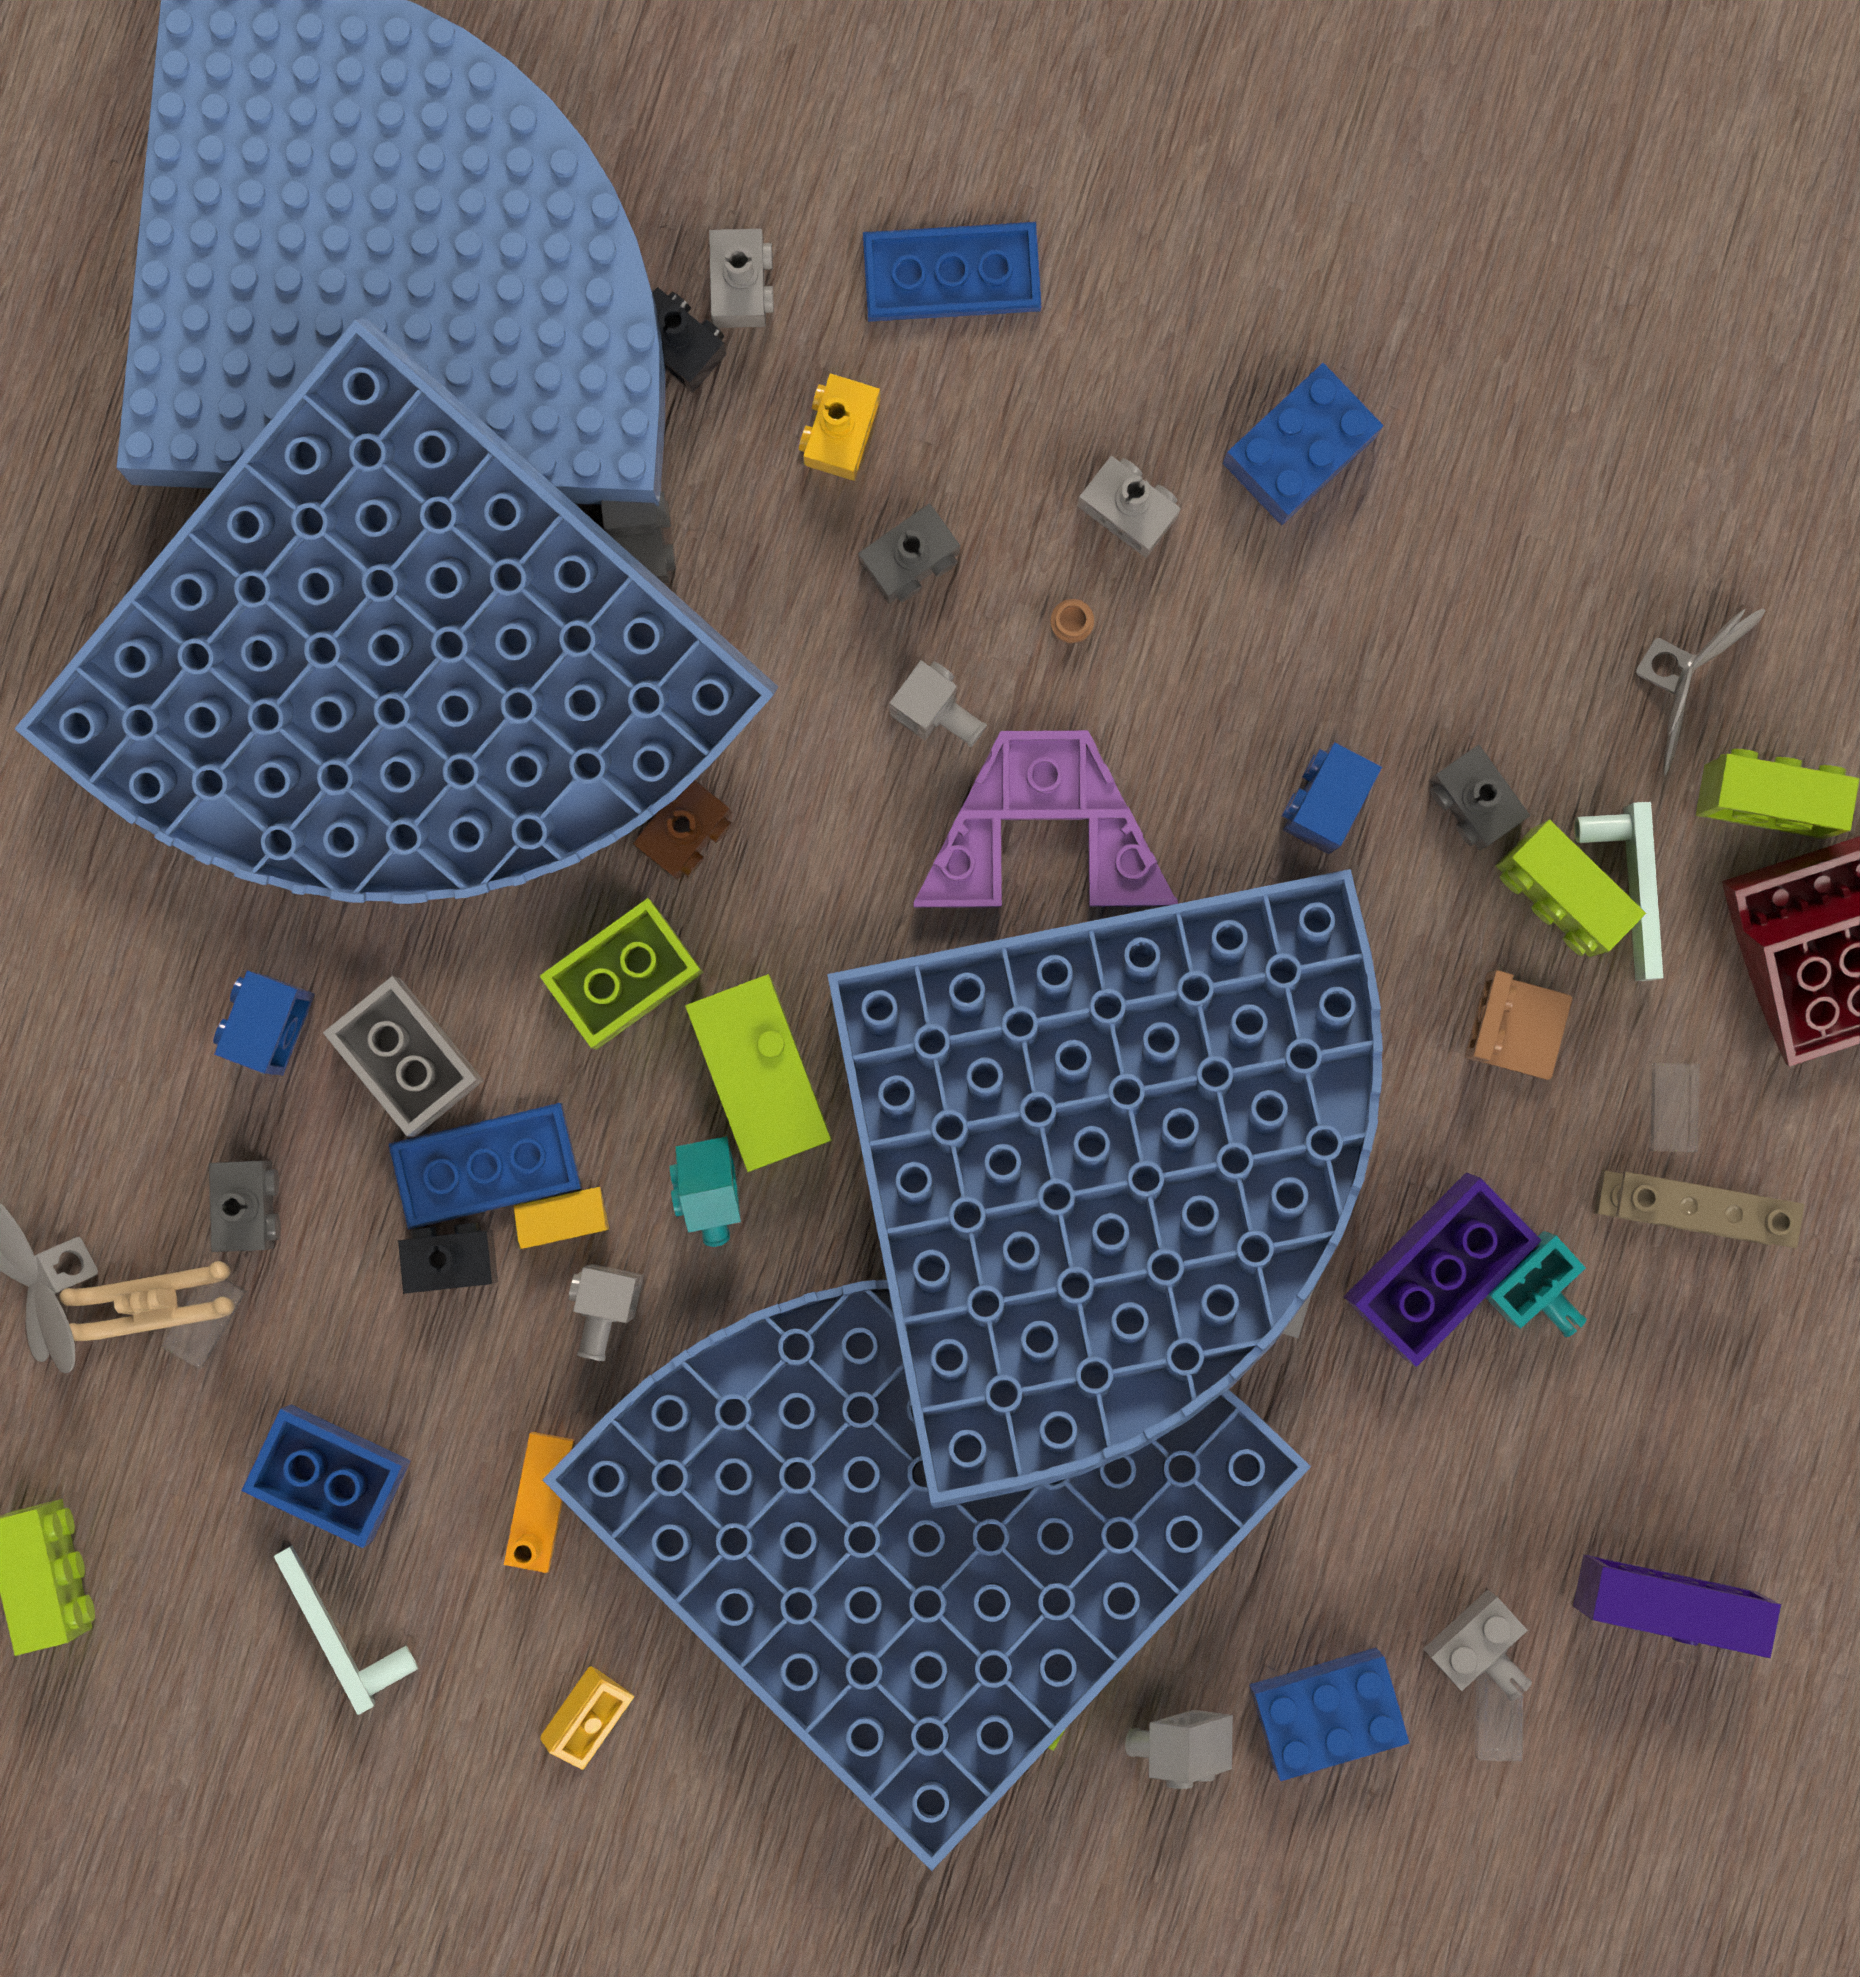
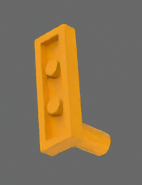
(536, 1505)

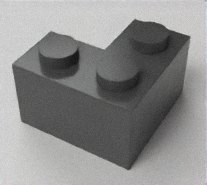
(640, 531)

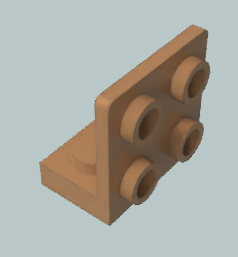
(1518, 1026)

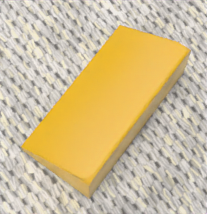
(560, 1217)
(586, 1718)

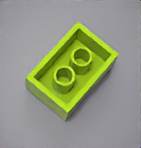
(1778, 794)
(1569, 890)
(621, 974)
(42, 1578)

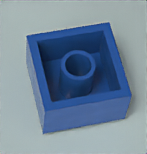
(1331, 798)
(262, 1023)

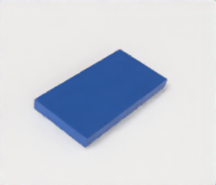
(952, 271)
(485, 1166)

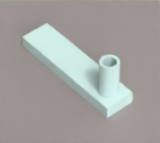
(1637, 830)
(357, 1684)

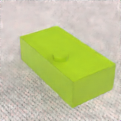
(758, 1073)

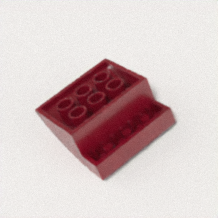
(1803, 947)

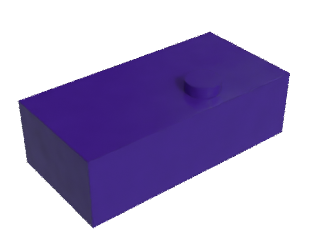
(1442, 1268)
(1677, 1606)

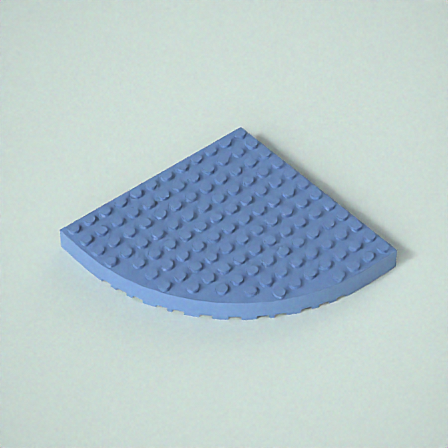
(391, 175)
(392, 660)
(1109, 1165)
(908, 1645)

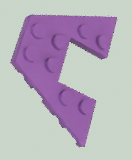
(1044, 779)

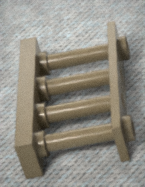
(1699, 1208)

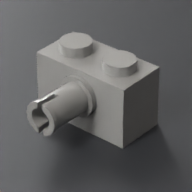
(738, 278)
(1129, 505)
(930, 700)
(603, 1298)
(1479, 1644)
(1185, 1747)

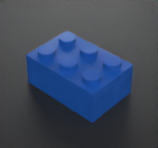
(1302, 444)
(326, 1475)
(1329, 1714)

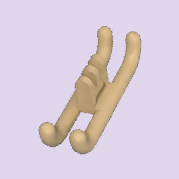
(150, 1302)

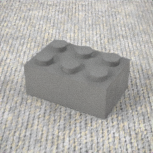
(403, 1056)

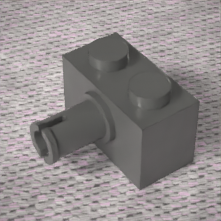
(910, 554)
(1478, 798)
(243, 1206)

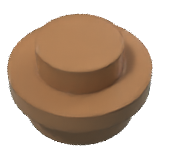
(1072, 621)

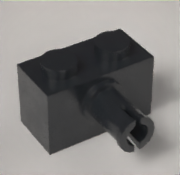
(688, 346)
(447, 1260)

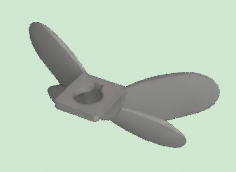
(1679, 686)
(45, 1320)

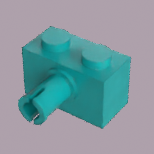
(706, 1189)
(1538, 1286)

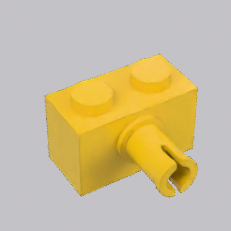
(840, 427)

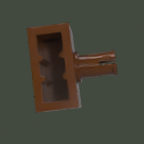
(683, 830)

